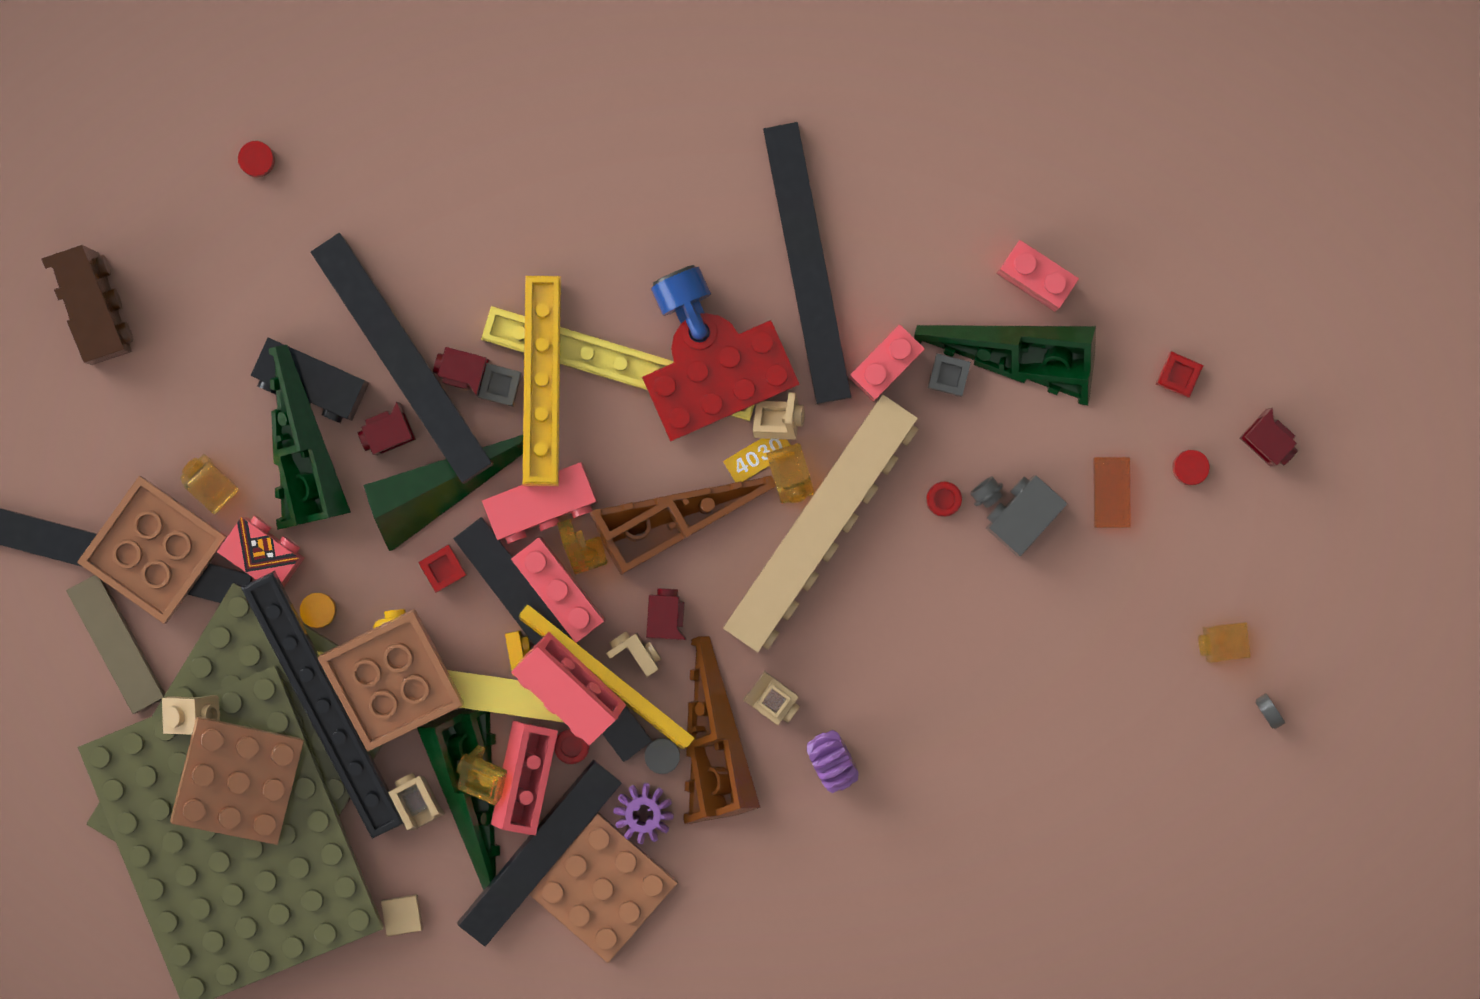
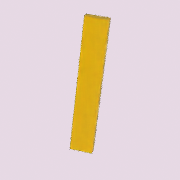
(541, 381)
(618, 686)

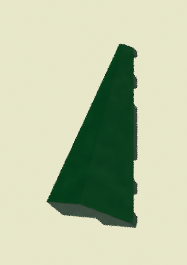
(1045, 355)
(307, 476)
(418, 496)
(446, 742)

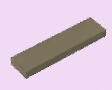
(116, 643)

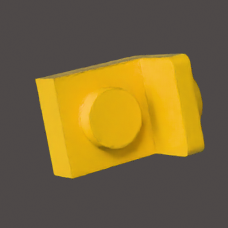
(517, 647)

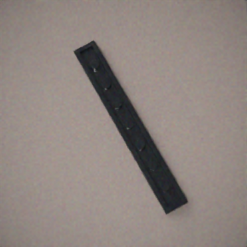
(807, 263)
(401, 358)
(69, 544)
(515, 593)
(321, 703)

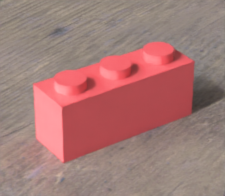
(540, 506)
(558, 589)
(568, 689)
(528, 768)

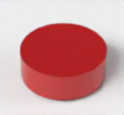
(256, 159)
(1191, 467)
(944, 499)
(570, 748)

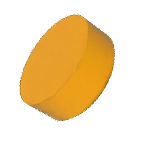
(317, 610)

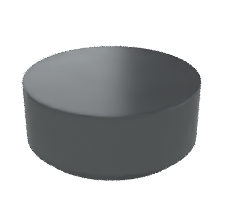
(1269, 711)
(662, 756)

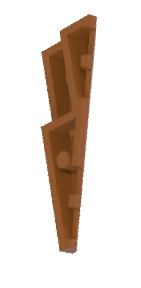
(650, 526)
(719, 770)

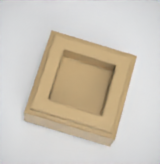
(402, 915)

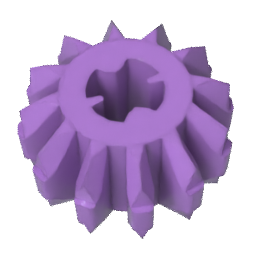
(832, 761)
(652, 821)

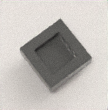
(949, 375)
(499, 384)

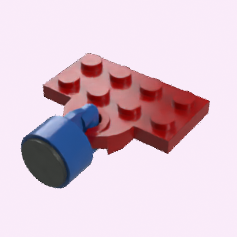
(713, 365)

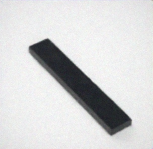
(539, 853)

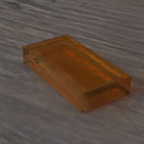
(1111, 492)

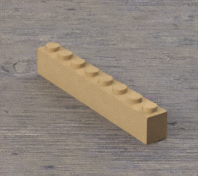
(820, 523)

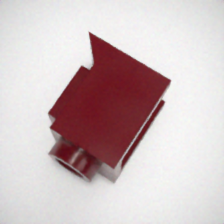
(460, 369)
(386, 431)
(1270, 439)
(665, 615)

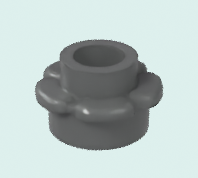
(987, 492)

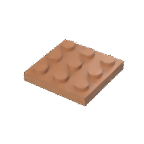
(152, 549)
(390, 680)
(236, 780)
(603, 887)

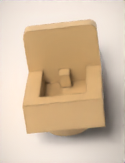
(778, 418)
(643, 653)
(181, 712)

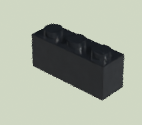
(323, 384)

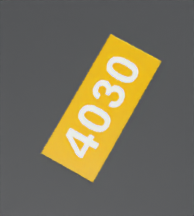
(752, 458)

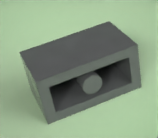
(1025, 515)

